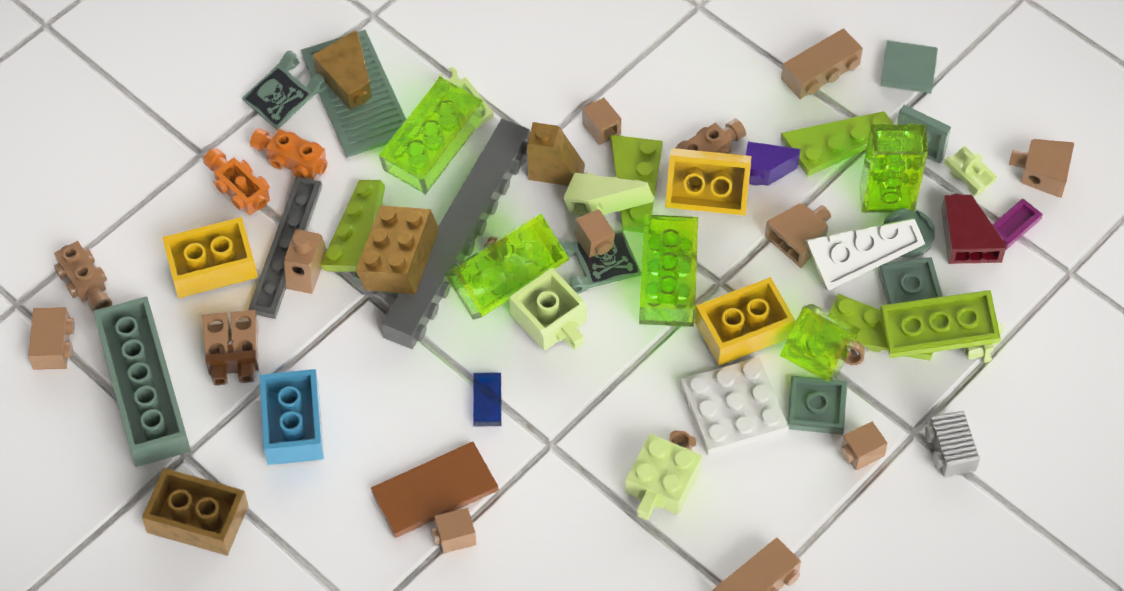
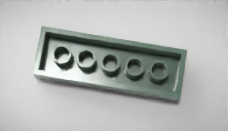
(141, 381)

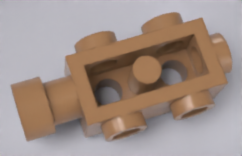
(715, 138)
(83, 277)

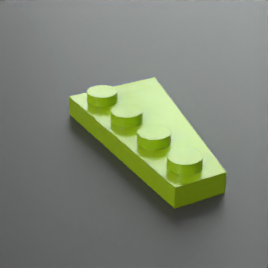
(832, 142)

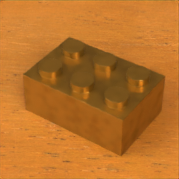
(397, 249)
(195, 511)

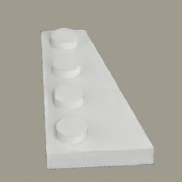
(858, 251)

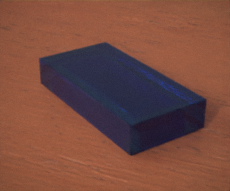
(487, 399)

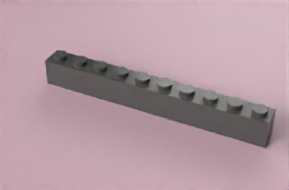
(458, 231)

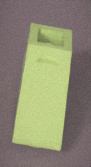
(608, 194)

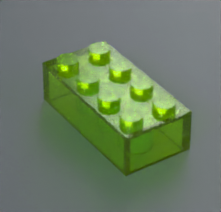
(432, 135)
(893, 167)
(506, 266)
(668, 270)

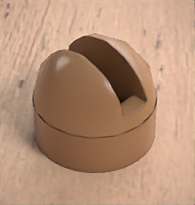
(853, 358)

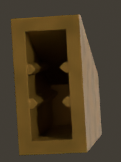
(345, 70)
(552, 155)

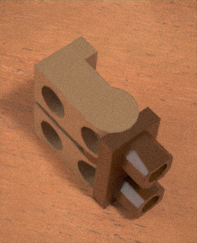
(233, 355)

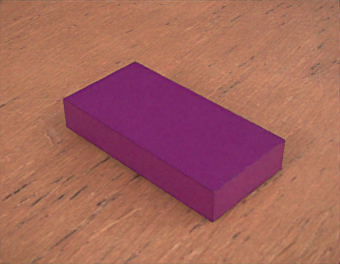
(1017, 222)

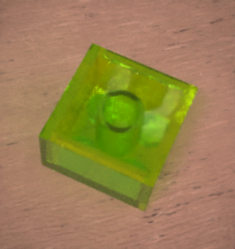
(819, 342)

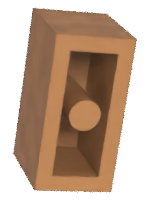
(50, 338)

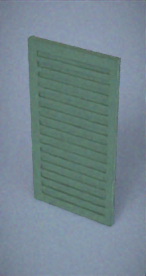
(368, 124)

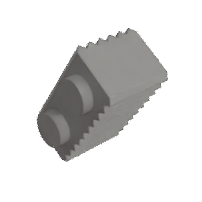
(953, 443)

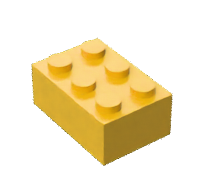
(708, 181)
(210, 257)
(744, 321)

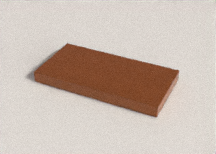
(434, 489)

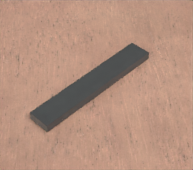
(295, 216)

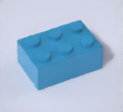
(291, 417)

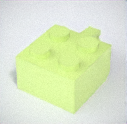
(549, 311)
(662, 476)

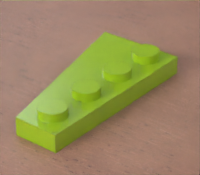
(636, 160)
(354, 227)
(870, 323)

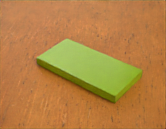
(940, 324)

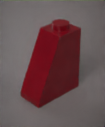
(969, 232)

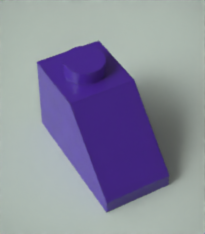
(770, 162)

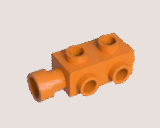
(291, 152)
(249, 193)

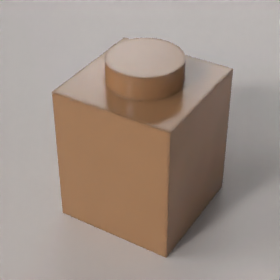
(601, 120)
(594, 233)
(863, 445)
(454, 530)

